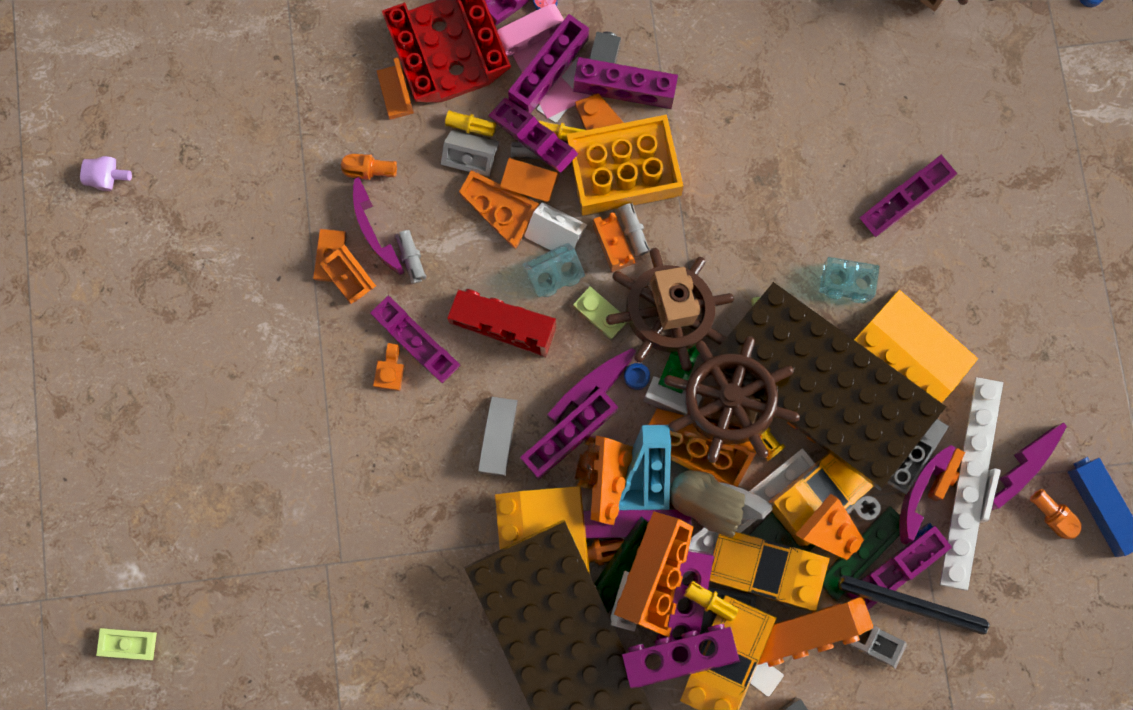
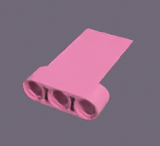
(524, 41)

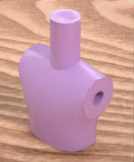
(102, 173)

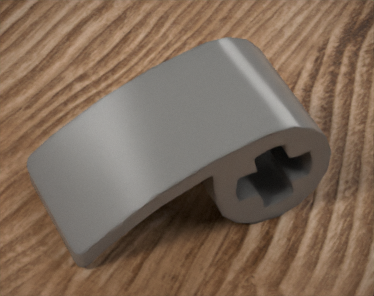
(858, 515)

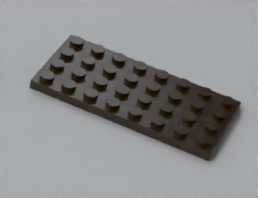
(840, 389)
(554, 625)

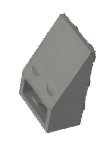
(914, 463)

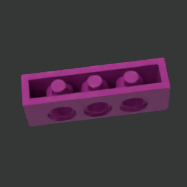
(549, 64)
(625, 83)
(569, 433)
(691, 618)
(641, 675)

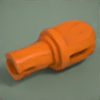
(366, 166)
(1057, 516)
(603, 550)

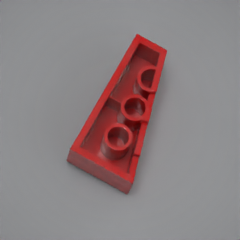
(503, 322)

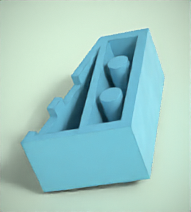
(649, 471)

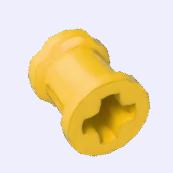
(777, 447)

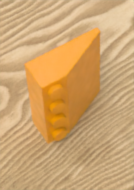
(625, 165)
(917, 347)
(534, 510)

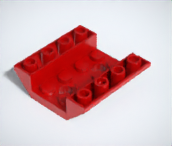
(429, 54)

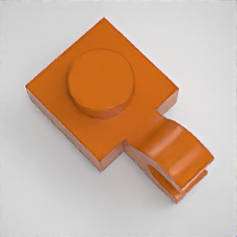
(388, 372)

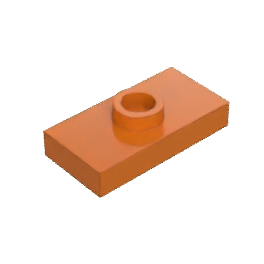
(328, 243)
(946, 478)

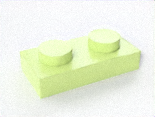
(596, 310)
(126, 644)

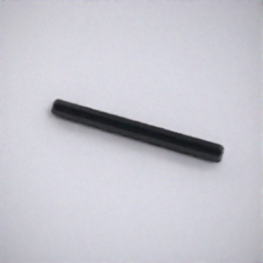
(913, 604)

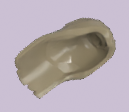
(708, 501)

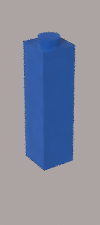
(1104, 504)

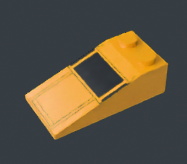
(807, 492)
(769, 570)
(726, 685)

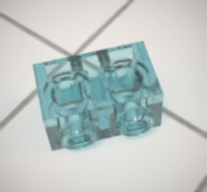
(552, 263)
(849, 272)

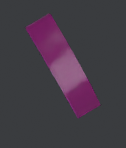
(361, 203)
(415, 339)
(909, 519)

